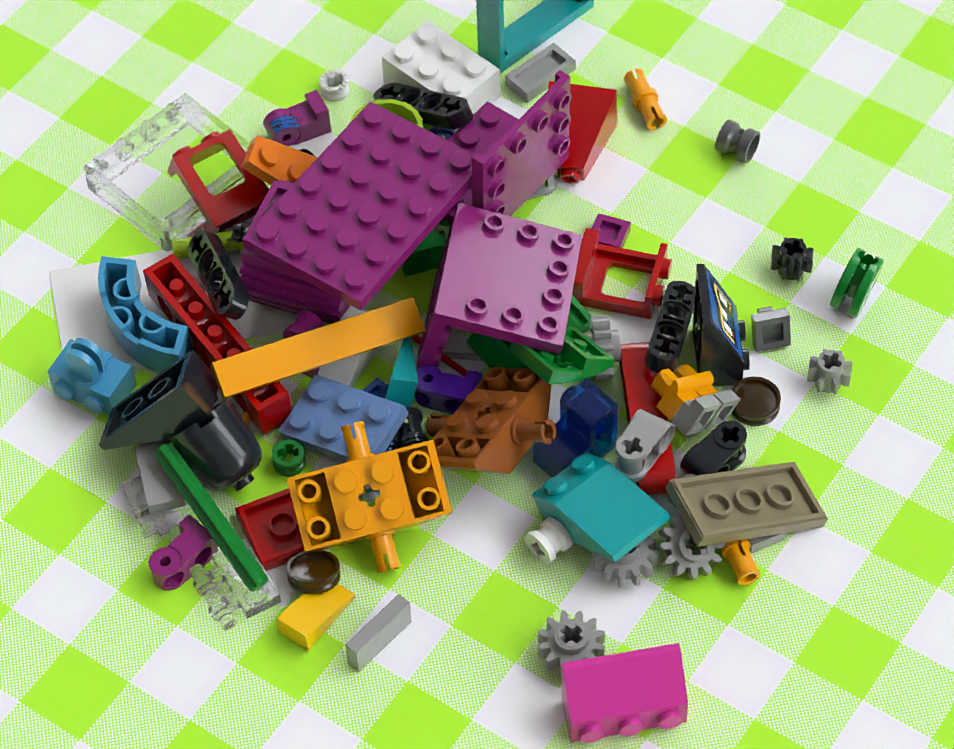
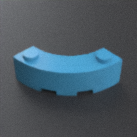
(138, 331)

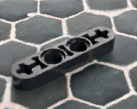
(434, 107)
(218, 274)
(670, 326)

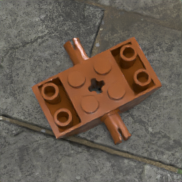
(494, 423)

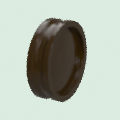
(758, 401)
(313, 572)

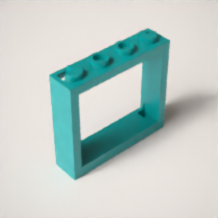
(509, 45)

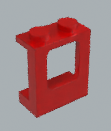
(230, 206)
(593, 266)

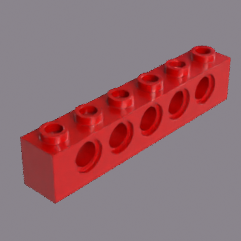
(212, 336)

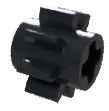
(792, 258)

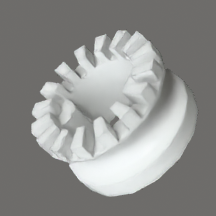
(330, 79)

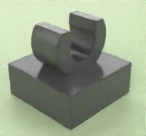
(770, 328)

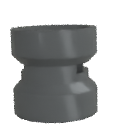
(737, 140)

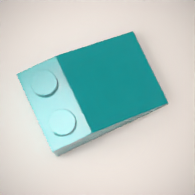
(600, 507)

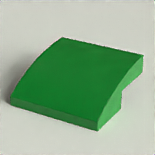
(577, 361)

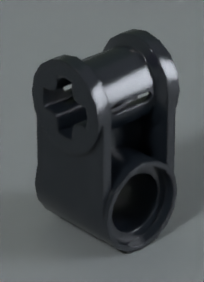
(718, 451)

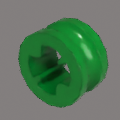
(280, 452)

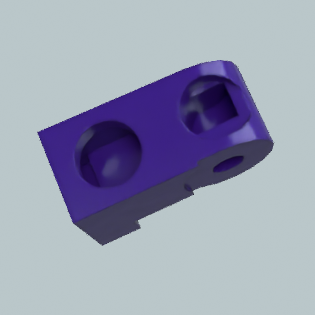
(444, 390)

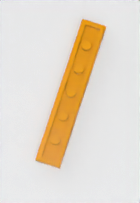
(317, 348)

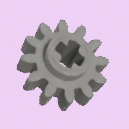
(606, 339)
(683, 557)
(631, 565)
(570, 640)

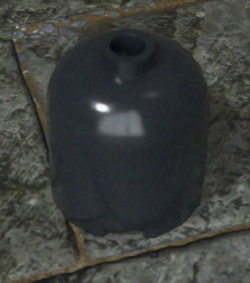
(222, 450)

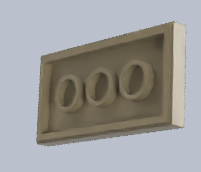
(746, 503)

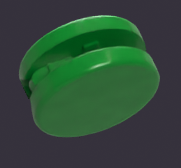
(857, 281)

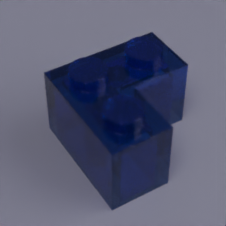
(584, 426)

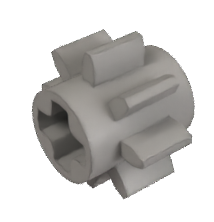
(829, 371)

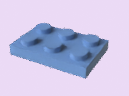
(330, 405)

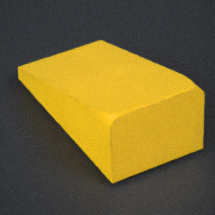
(312, 615)

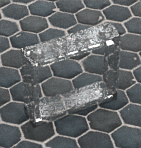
(140, 143)

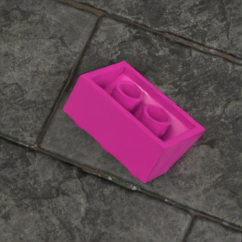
(624, 693)

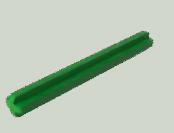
(211, 517)

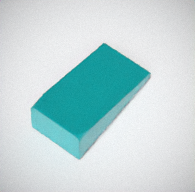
(404, 376)

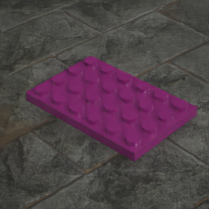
(363, 205)

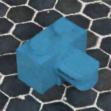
(91, 376)

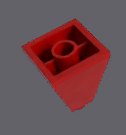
(591, 125)

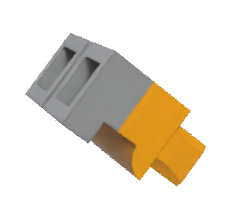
(692, 400)

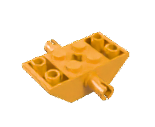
(331, 503)

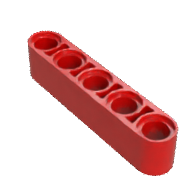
(640, 395)

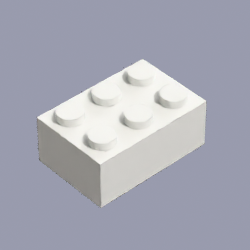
(443, 65)

